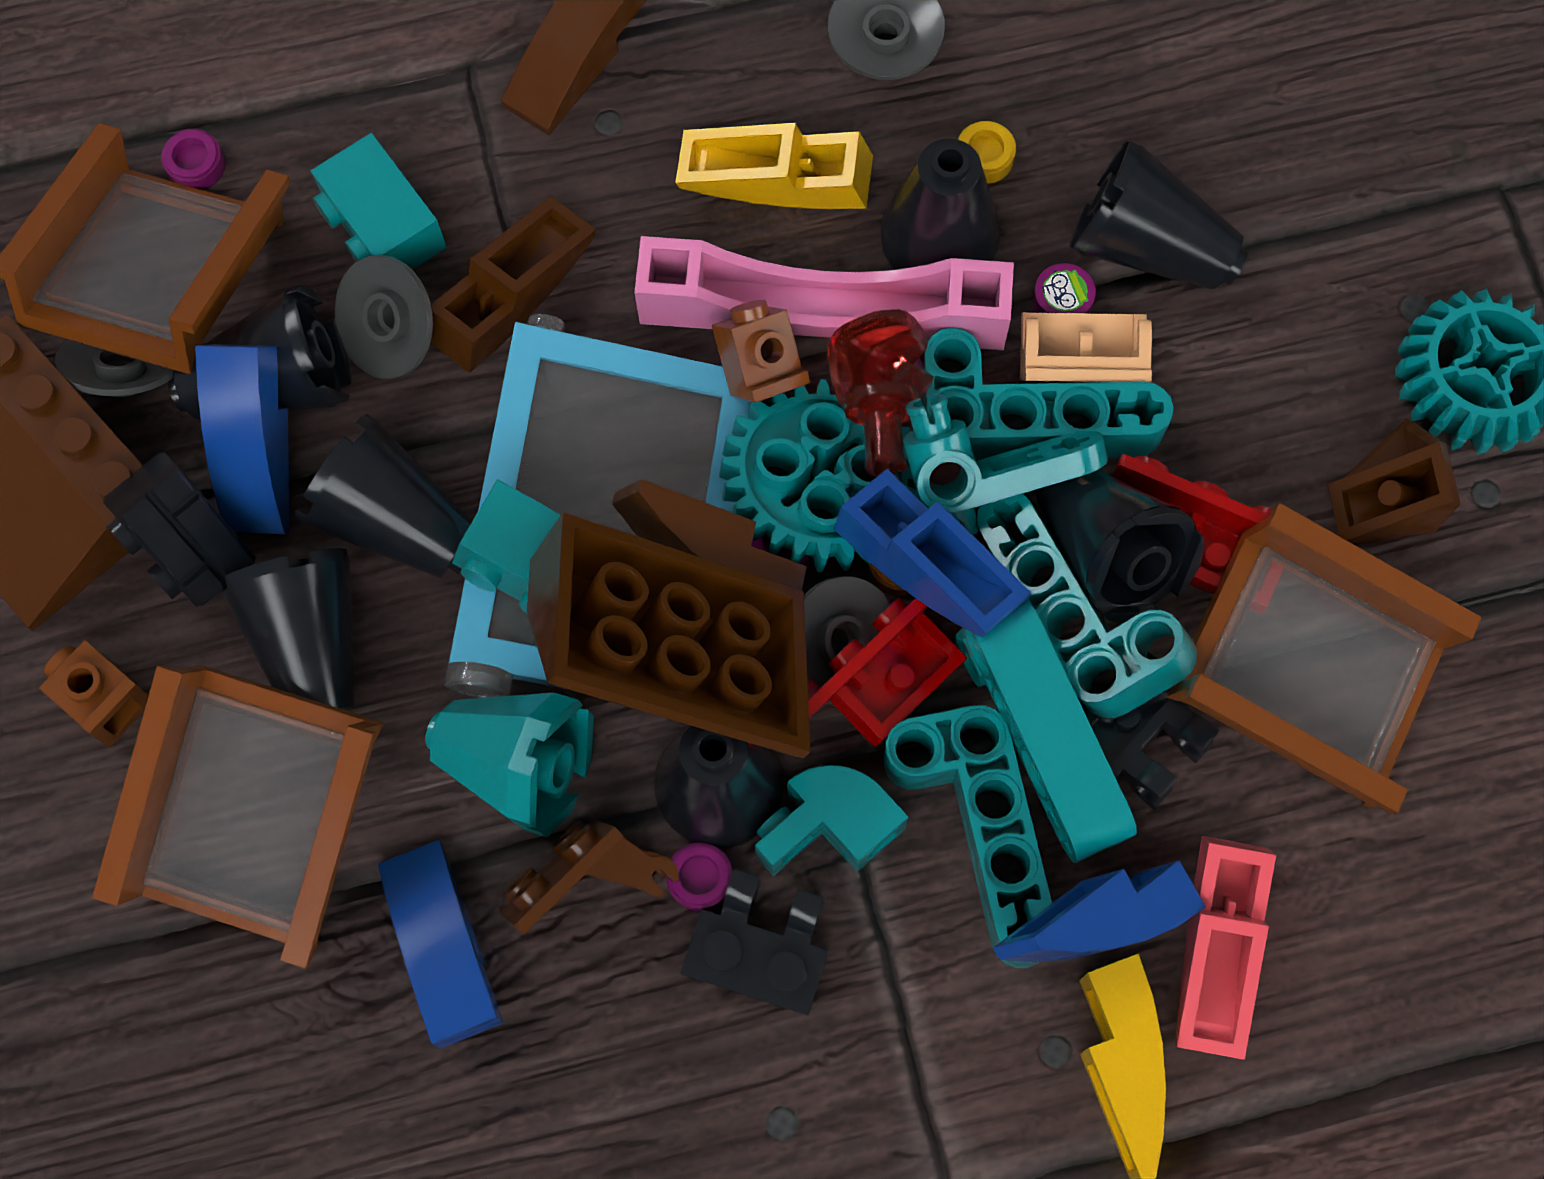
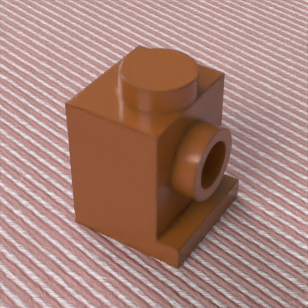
(740, 352)
(107, 706)

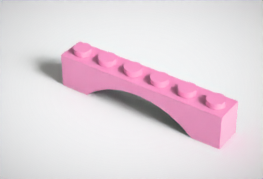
(699, 284)

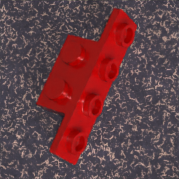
(1215, 514)
(889, 675)

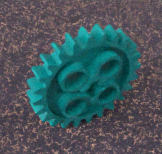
(783, 439)

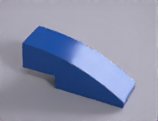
(245, 435)
(929, 555)
(1106, 915)
(438, 945)

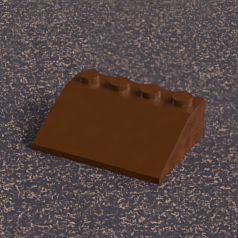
(53, 483)
(670, 634)

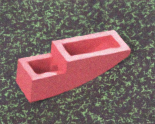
(1224, 947)

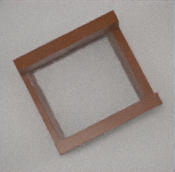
(134, 255)
(1321, 653)
(237, 805)

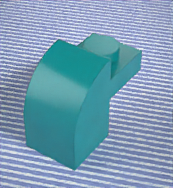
(840, 805)

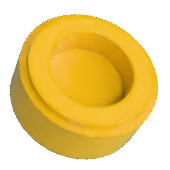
(994, 146)

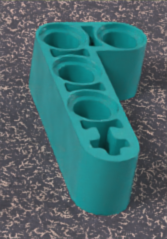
(1042, 404)
(1064, 599)
(1050, 732)
(985, 836)

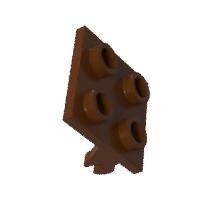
(581, 851)

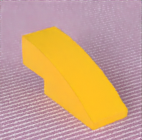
(777, 166)
(1129, 1063)

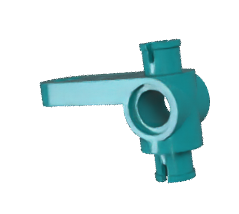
(1001, 476)

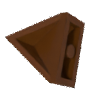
(1397, 489)

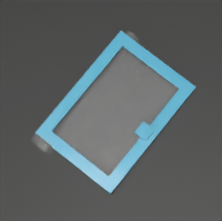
(571, 433)

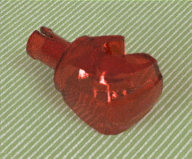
(876, 379)

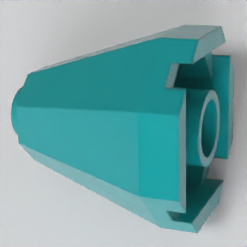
(516, 753)

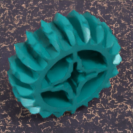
(1474, 390)

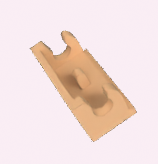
(1085, 347)

